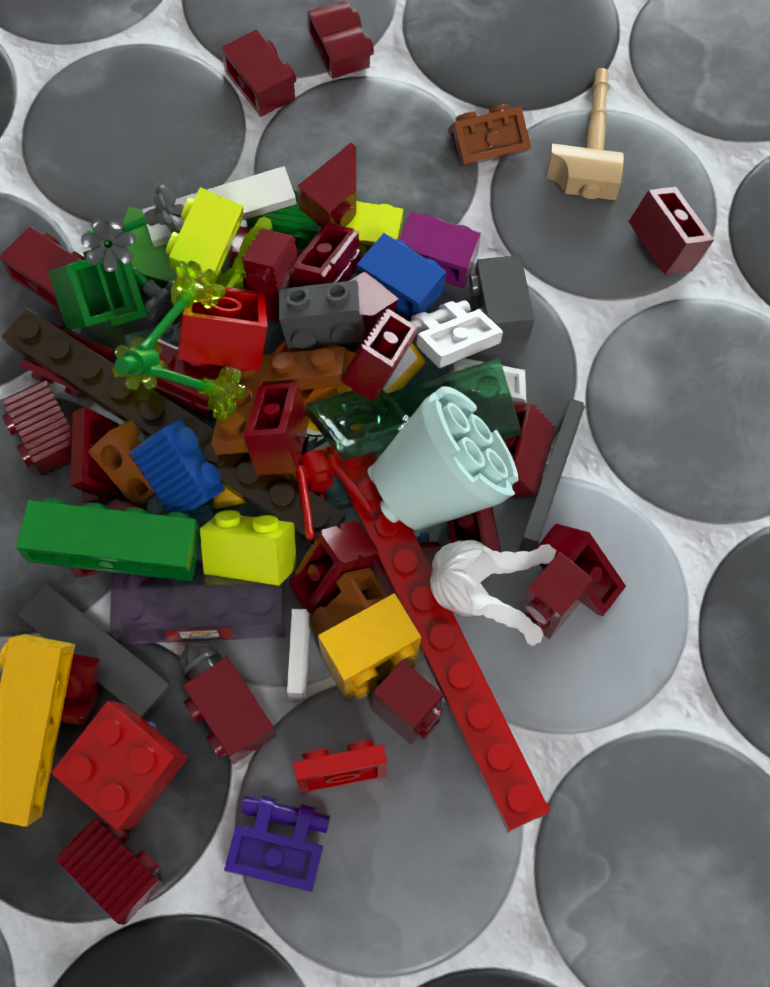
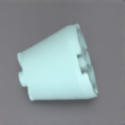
(443, 464)

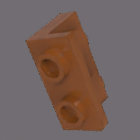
(490, 135)

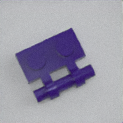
(276, 857)

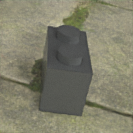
(504, 295)

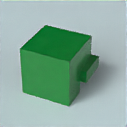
(93, 295)

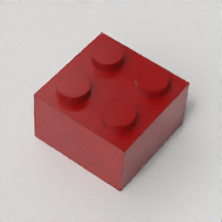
(226, 334)
(119, 765)

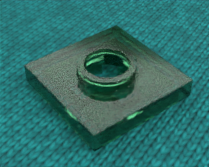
(337, 414)

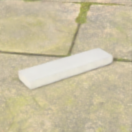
(257, 194)

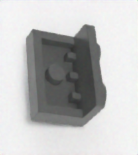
(321, 315)

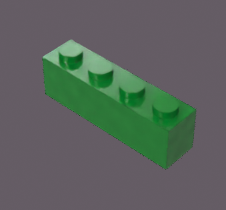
(109, 539)

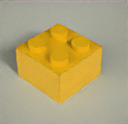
(369, 647)

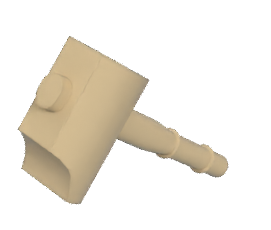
(589, 170)

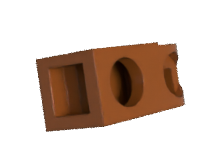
(114, 457)
(358, 592)

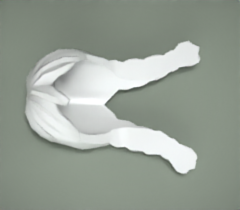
(465, 564)

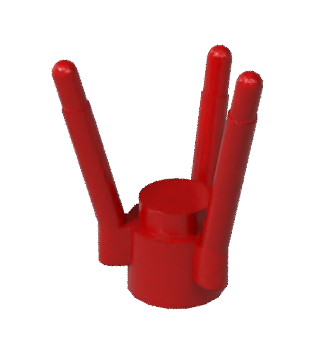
(317, 473)

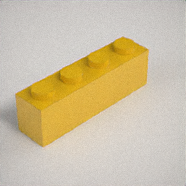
(30, 718)

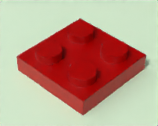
(325, 771)

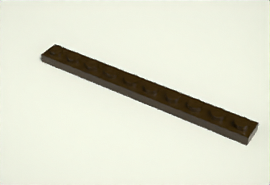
(151, 412)

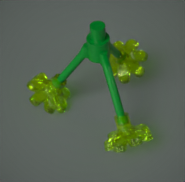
(142, 360)

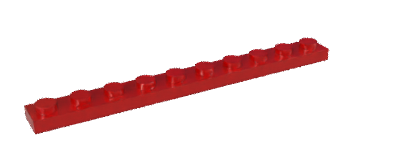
(449, 658)

